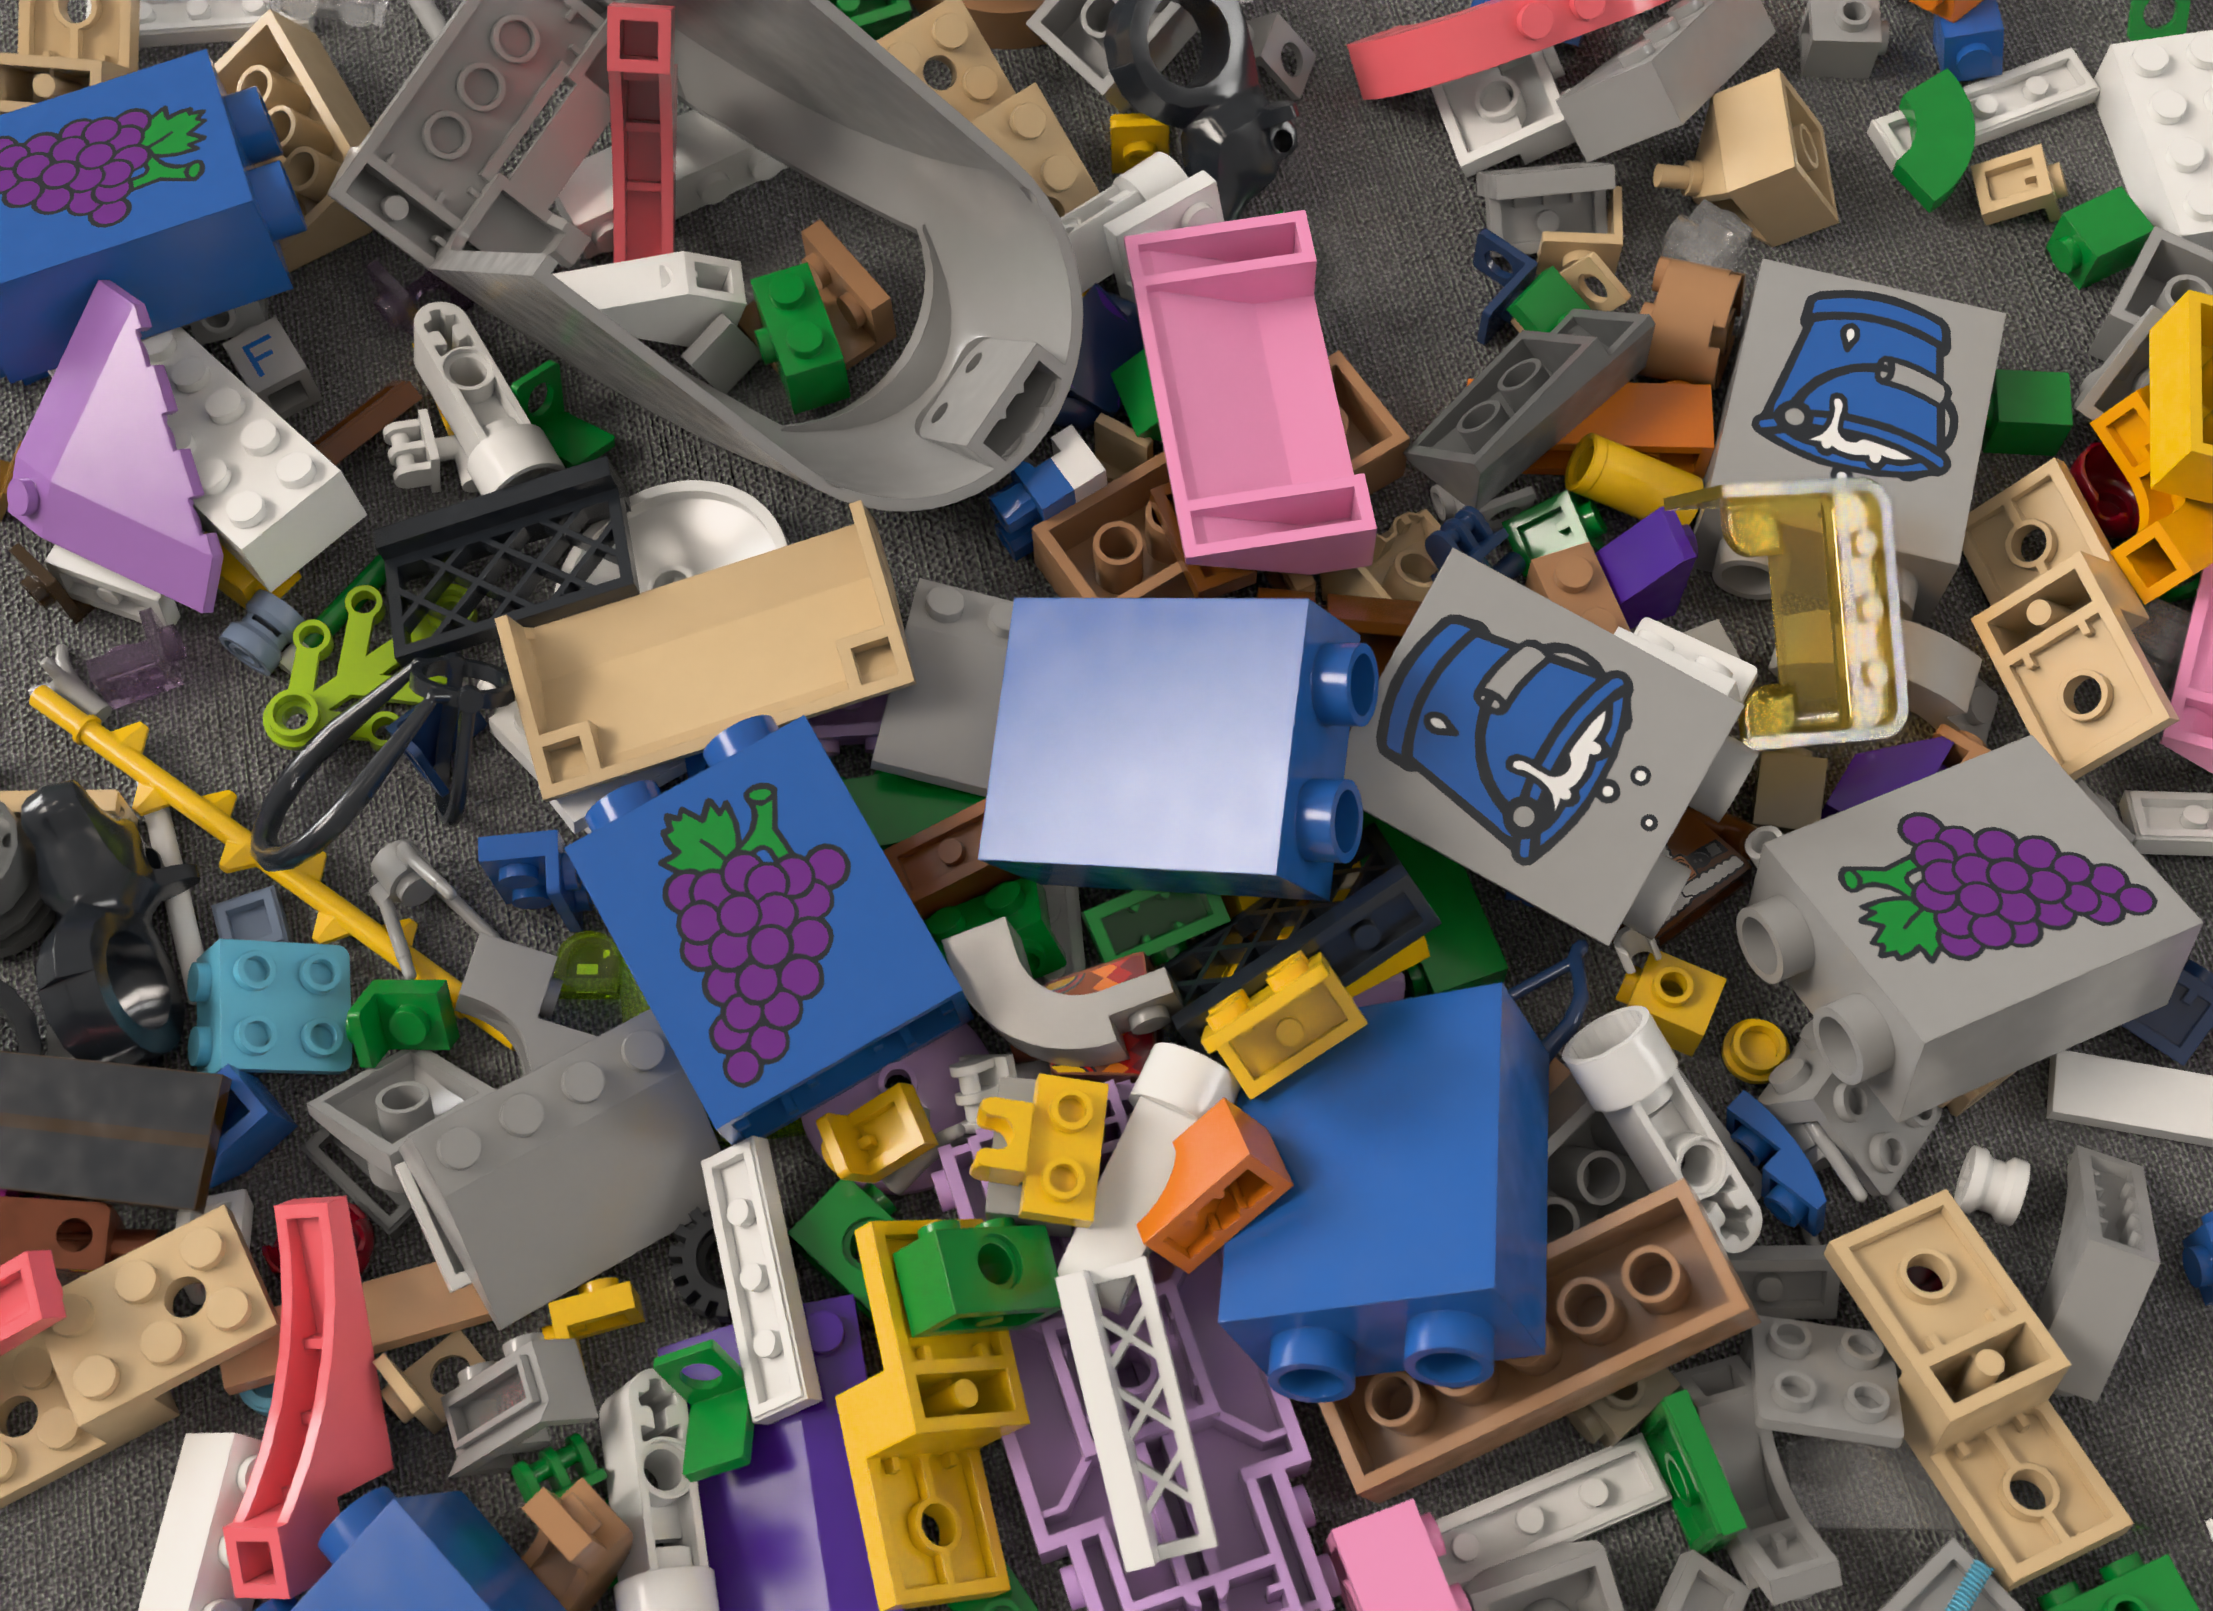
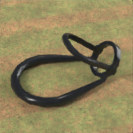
(371, 777)

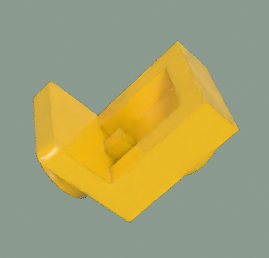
(876, 1136)
(598, 1308)

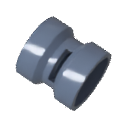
(262, 632)

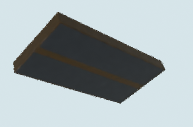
(109, 1131)

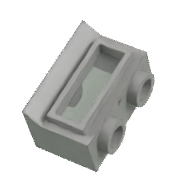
(512, 1401)

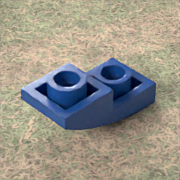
(1788, 1179)

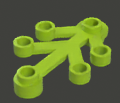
(356, 672)

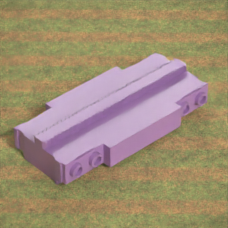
(1238, 1424)

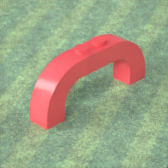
(1476, 40)

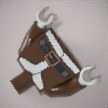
(1719, 870)

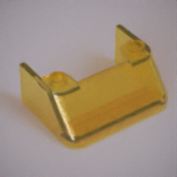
(1830, 607)

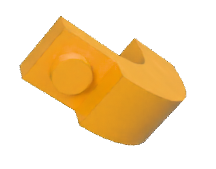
(2173, 530)

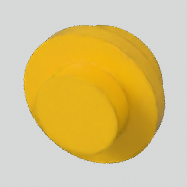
(1754, 1050)

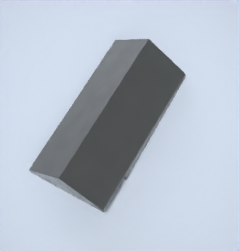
(1530, 401)

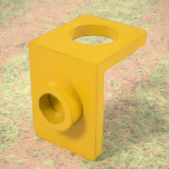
(1135, 139)

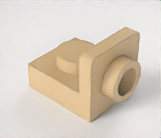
(2019, 185)

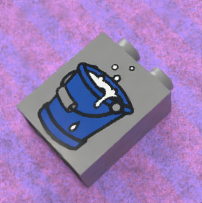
(1853, 386)
(1544, 752)

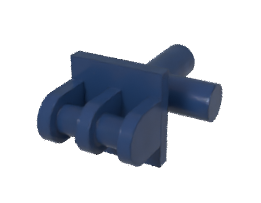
(1474, 537)

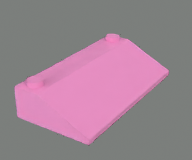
(1248, 397)

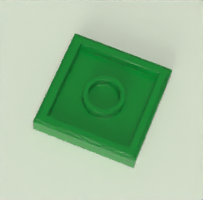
(1692, 1474)

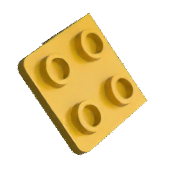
(1283, 1024)

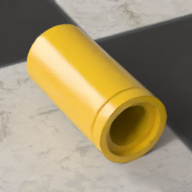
(1626, 478)

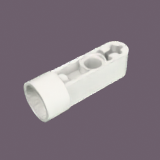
(1128, 191)
(478, 401)
(1636, 1084)
(1167, 1099)
(647, 1429)

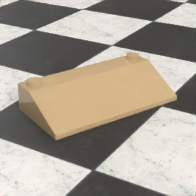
(691, 658)

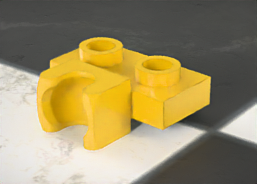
(1049, 1148)

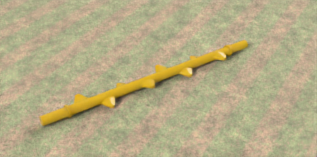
(213, 813)

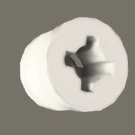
(1992, 1185)

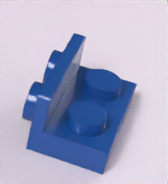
(534, 872)

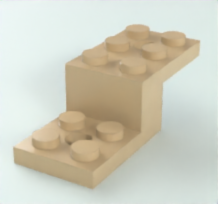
(65, 55)
(981, 93)
(2063, 622)
(122, 1349)
(1978, 1389)

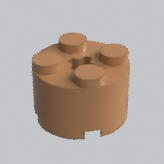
(1692, 321)

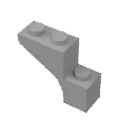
(509, 990)

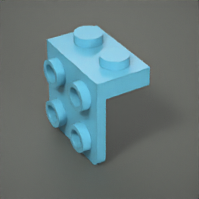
(271, 1007)

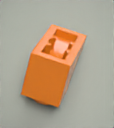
(1218, 1184)

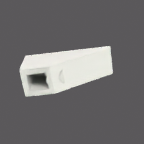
(663, 295)

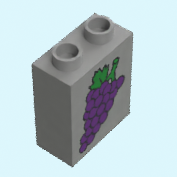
(1964, 927)

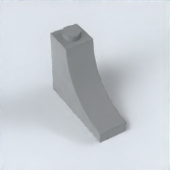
(2099, 1268)

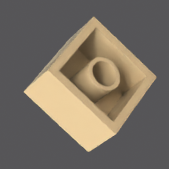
(1761, 161)

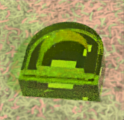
(589, 967)

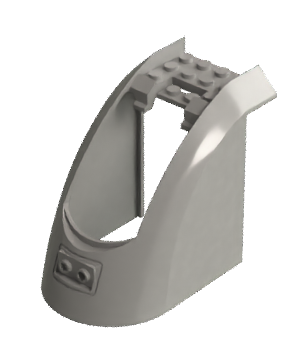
(816, 95)

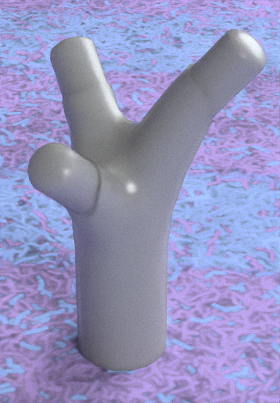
(70, 686)
(906, 1175)

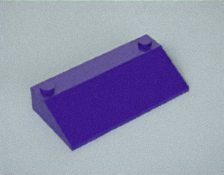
(789, 1520)

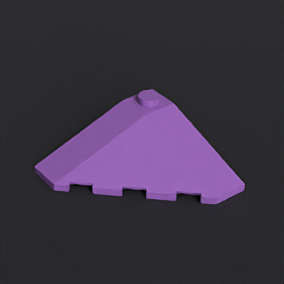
(105, 465)

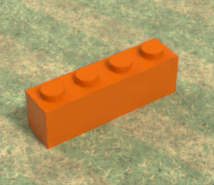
(1657, 419)

